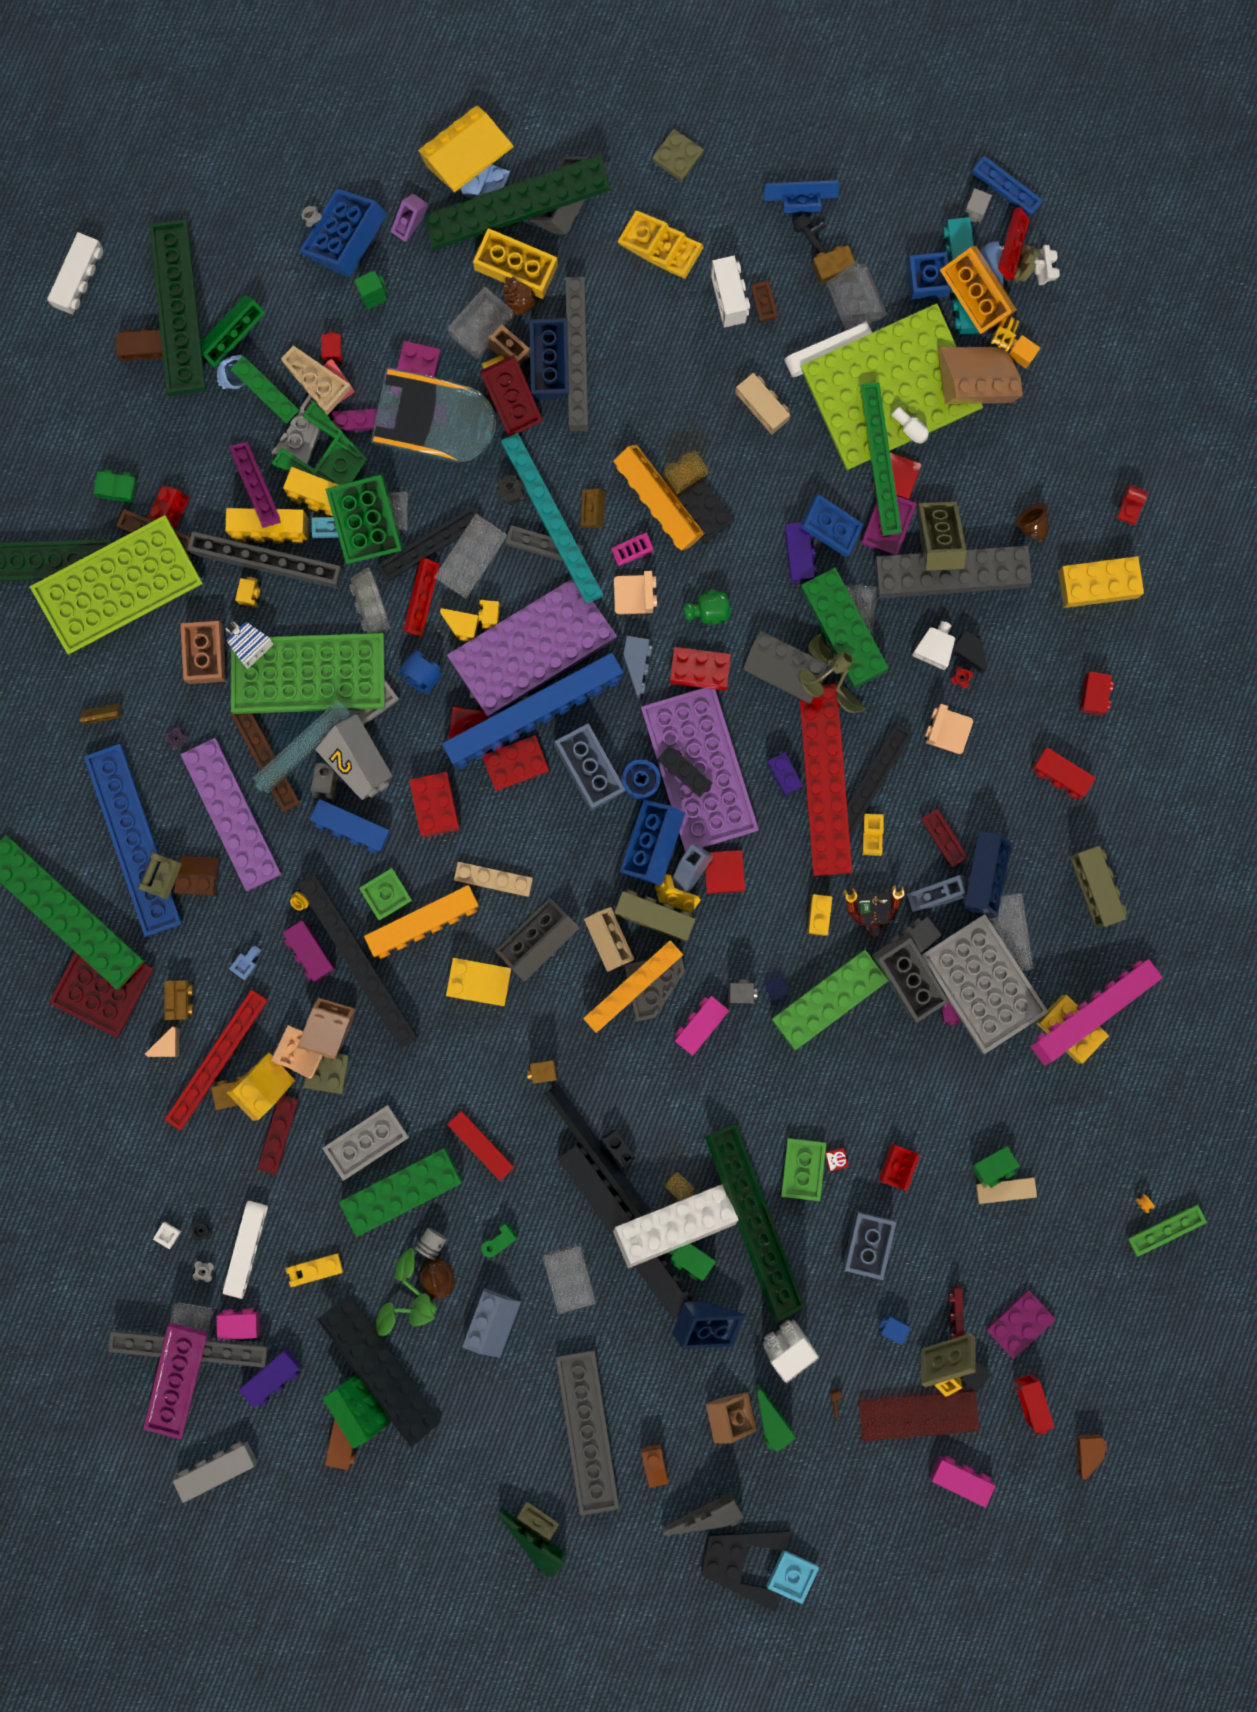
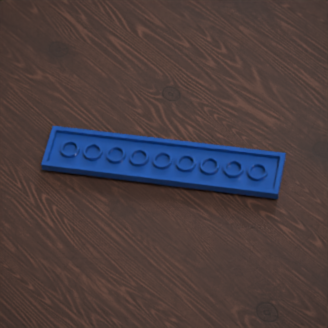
(130, 836)

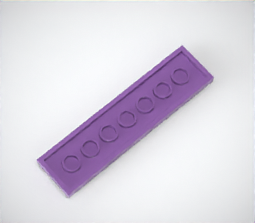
(231, 814)

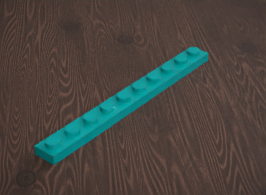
(551, 518)

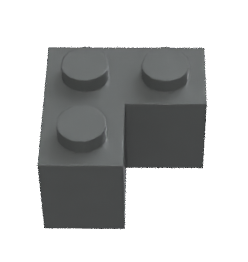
(921, 932)

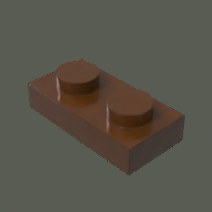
(764, 301)

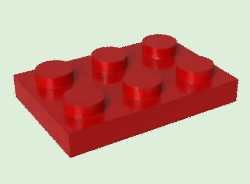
(700, 668)
(515, 763)

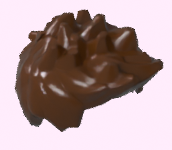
(518, 296)

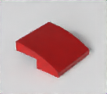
(905, 474)
(725, 872)

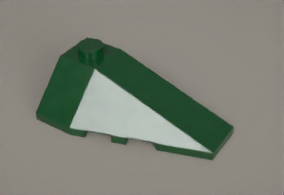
(544, 1555)

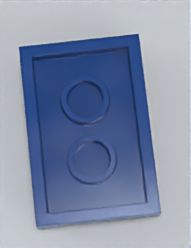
(831, 525)

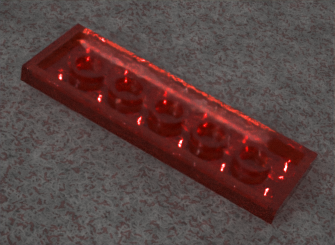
(918, 1415)

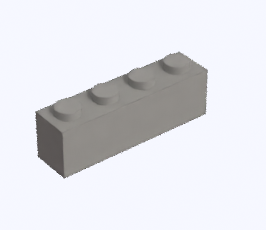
(215, 1471)

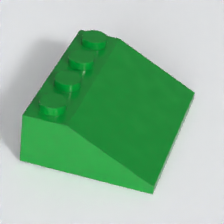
(364, 518)

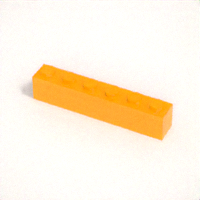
(658, 497)
(422, 921)
(633, 986)

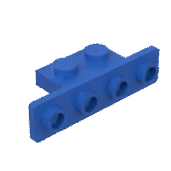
(801, 195)

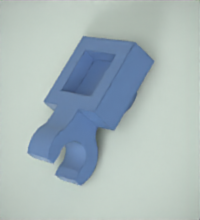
(244, 964)

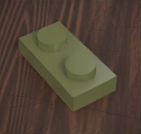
(537, 1522)

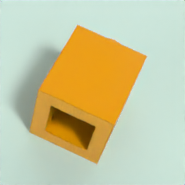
(1023, 351)

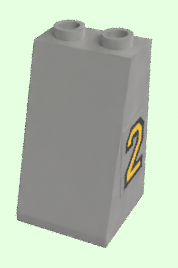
(355, 758)

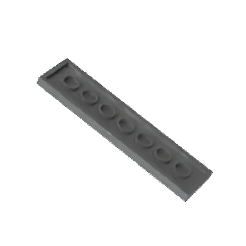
(587, 1432)

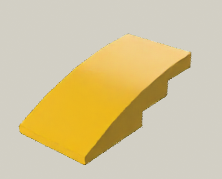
(660, 244)

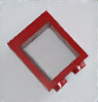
(1034, 1404)

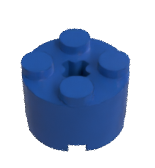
(420, 673)
(643, 769)

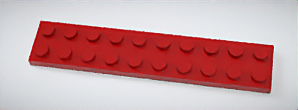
(826, 784)

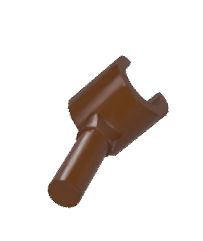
(836, 1396)

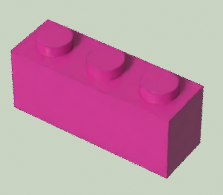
(700, 1024)
(962, 1480)

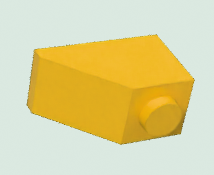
(462, 624)

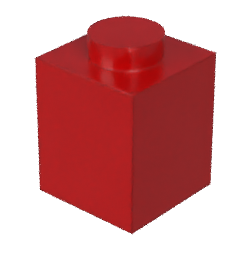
(332, 347)

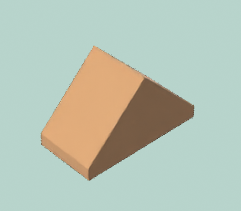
(167, 1045)

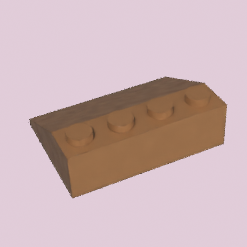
(978, 375)

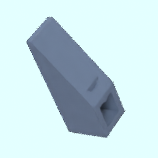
(635, 657)
(691, 868)

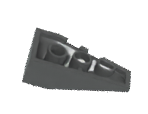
(713, 1515)

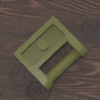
(164, 877)

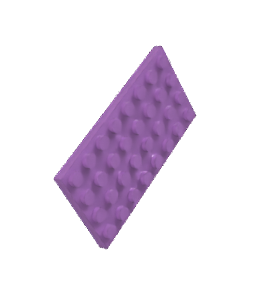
(531, 648)
(699, 733)

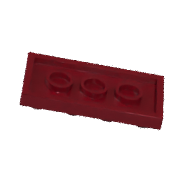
(511, 395)

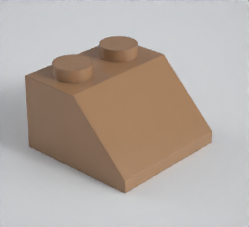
(731, 1418)

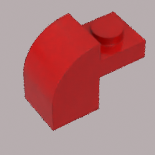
(1131, 504)

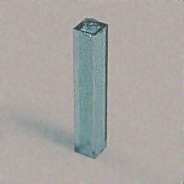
(300, 747)

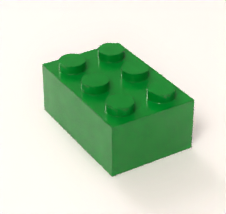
(356, 1411)

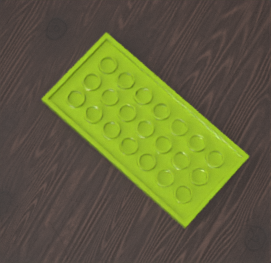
(116, 585)

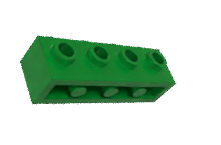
(230, 330)

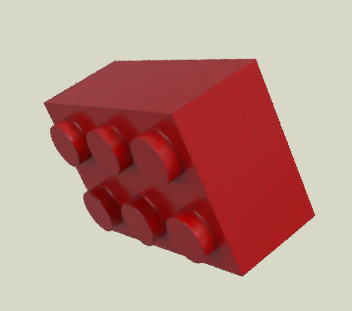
(434, 804)

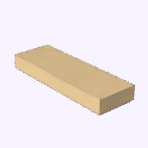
(1007, 1191)

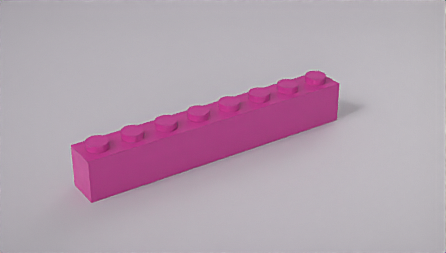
(1096, 1012)

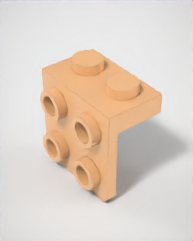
(635, 594)
(948, 730)
(294, 1058)

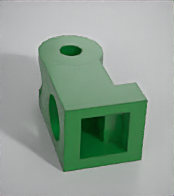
(495, 1245)

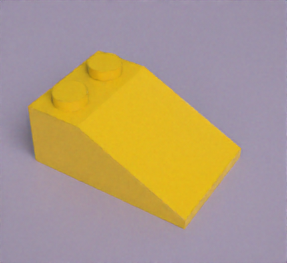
(478, 982)
(261, 1087)

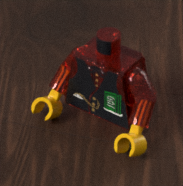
(874, 909)

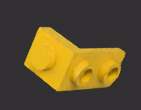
(675, 897)

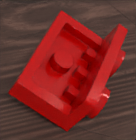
(169, 503)
(899, 1167)

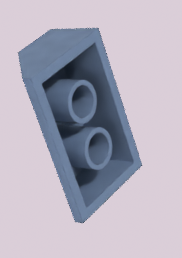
(491, 1324)

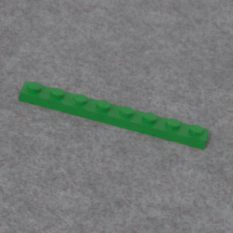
(880, 459)

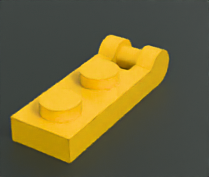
(315, 1269)

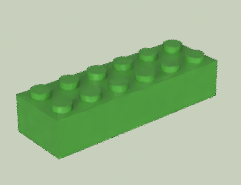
(829, 1000)

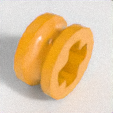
(1145, 1203)

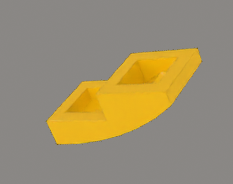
(872, 834)

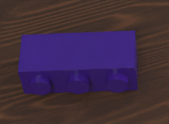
(799, 554)
(271, 1379)

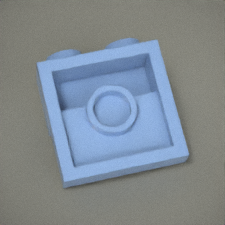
(486, 181)

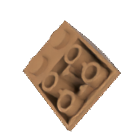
(326, 1028)

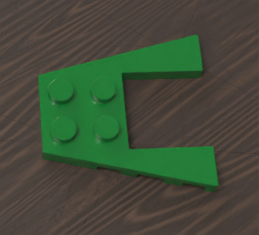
(339, 463)

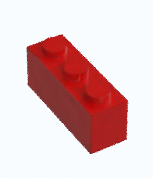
(1063, 774)

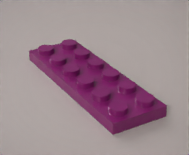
(175, 1380)

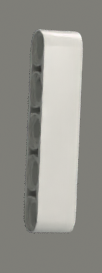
(817, 350)
(245, 1249)

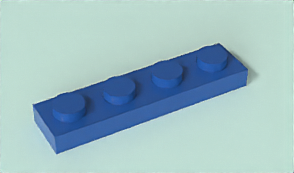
(1007, 186)

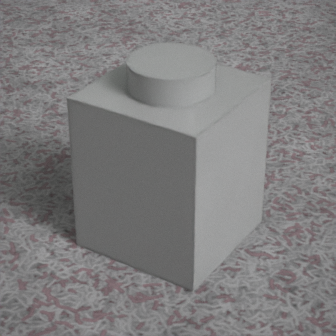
(977, 205)

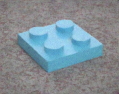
(792, 1576)

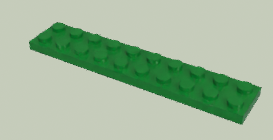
(66, 915)

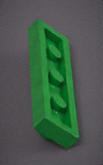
(264, 390)

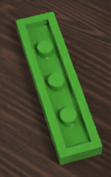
(1167, 1230)

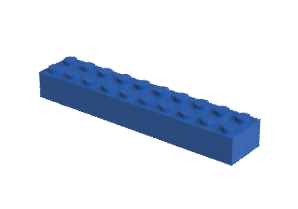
(532, 711)

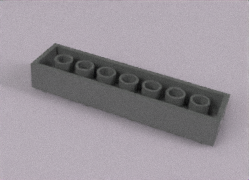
(983, 571)

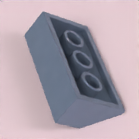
(589, 767)

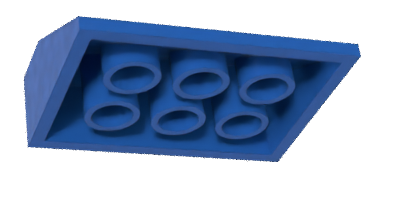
(343, 232)

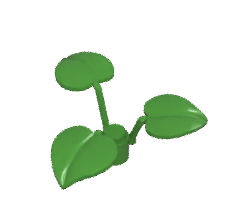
(423, 1307)

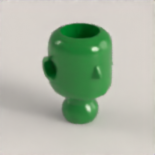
(710, 607)

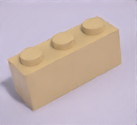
(763, 403)
(609, 939)

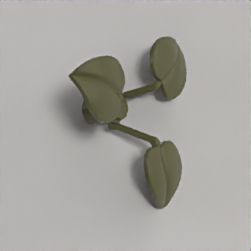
(839, 664)

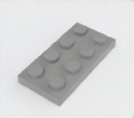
(365, 1142)

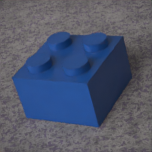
(925, 276)

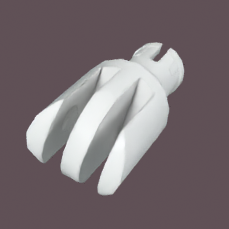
(912, 426)

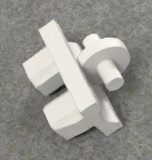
(1044, 265)

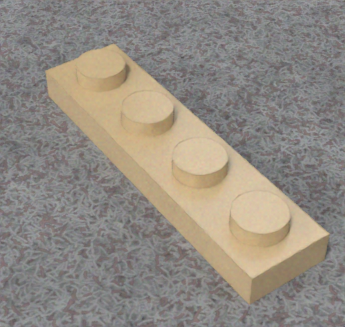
(493, 879)

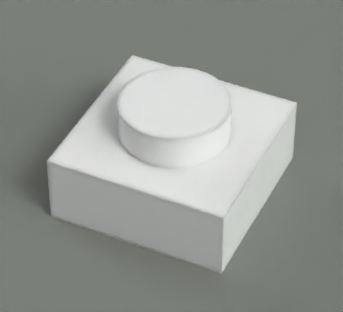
(167, 1235)

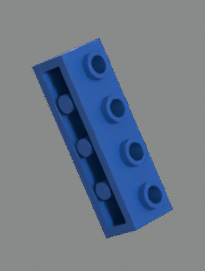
(351, 826)

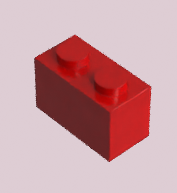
(1096, 693)

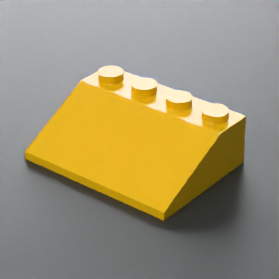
(465, 149)

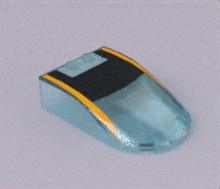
(432, 417)

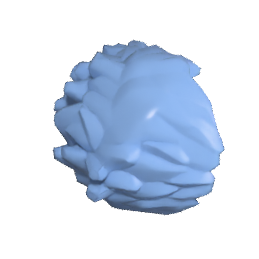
(227, 378)

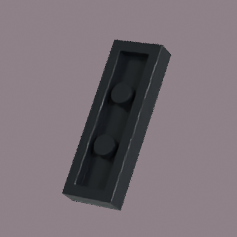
(684, 771)

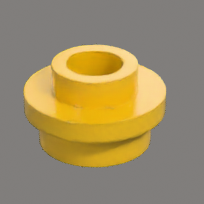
(299, 901)

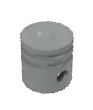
(431, 1243)

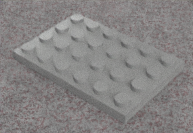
(984, 984)

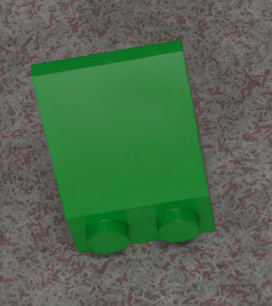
(775, 1428)

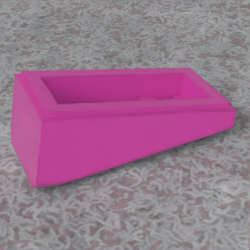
(643, 537)

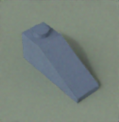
(938, 894)

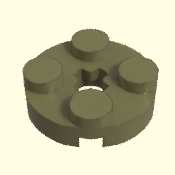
(1026, 263)

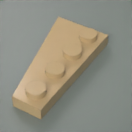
(318, 381)

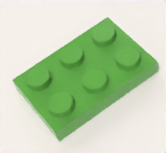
(803, 1169)

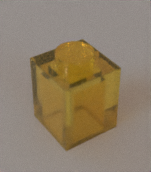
(679, 1186)

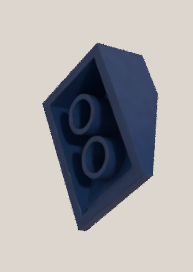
(706, 1326)

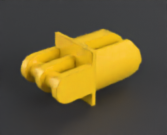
(1004, 335)

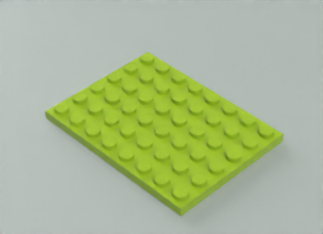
(909, 375)

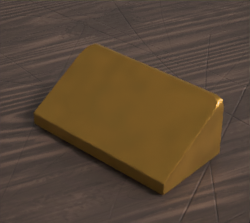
(592, 508)
(101, 714)

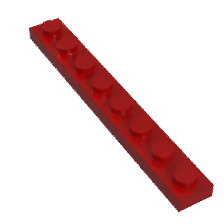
(216, 1060)

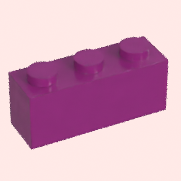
(308, 951)

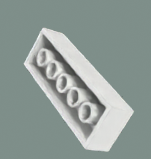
(675, 1226)
(789, 1350)

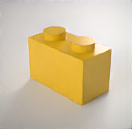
(819, 915)

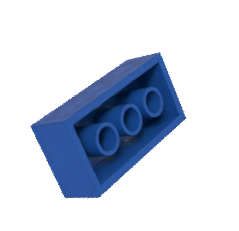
(652, 842)

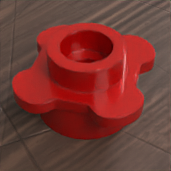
(962, 672)

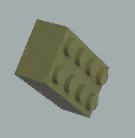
(941, 536)
(1098, 887)
(654, 916)

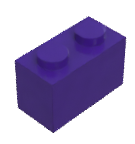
(784, 774)

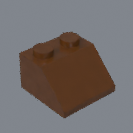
(198, 876)

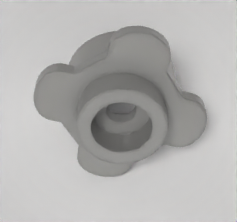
(311, 215)
(208, 1267)

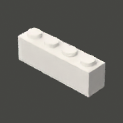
(75, 273)

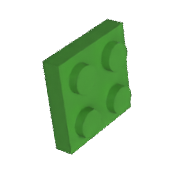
(385, 894)

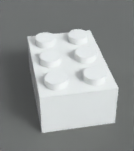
(729, 291)

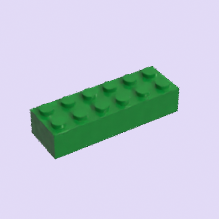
(844, 626)
(401, 1192)

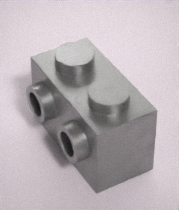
(741, 992)

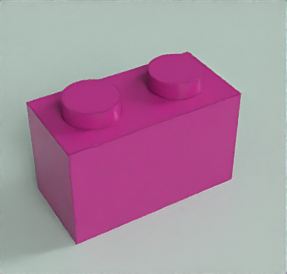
(238, 1324)

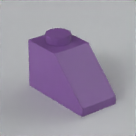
(409, 217)

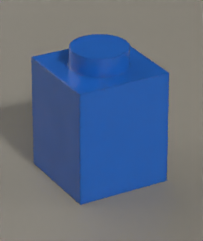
(894, 1329)

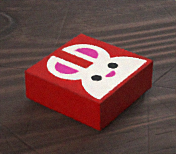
(836, 1159)

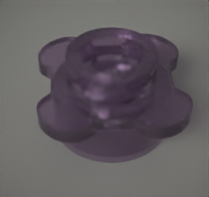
(176, 732)

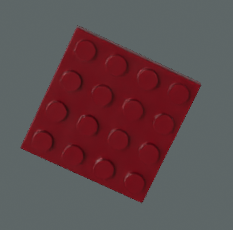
(94, 999)

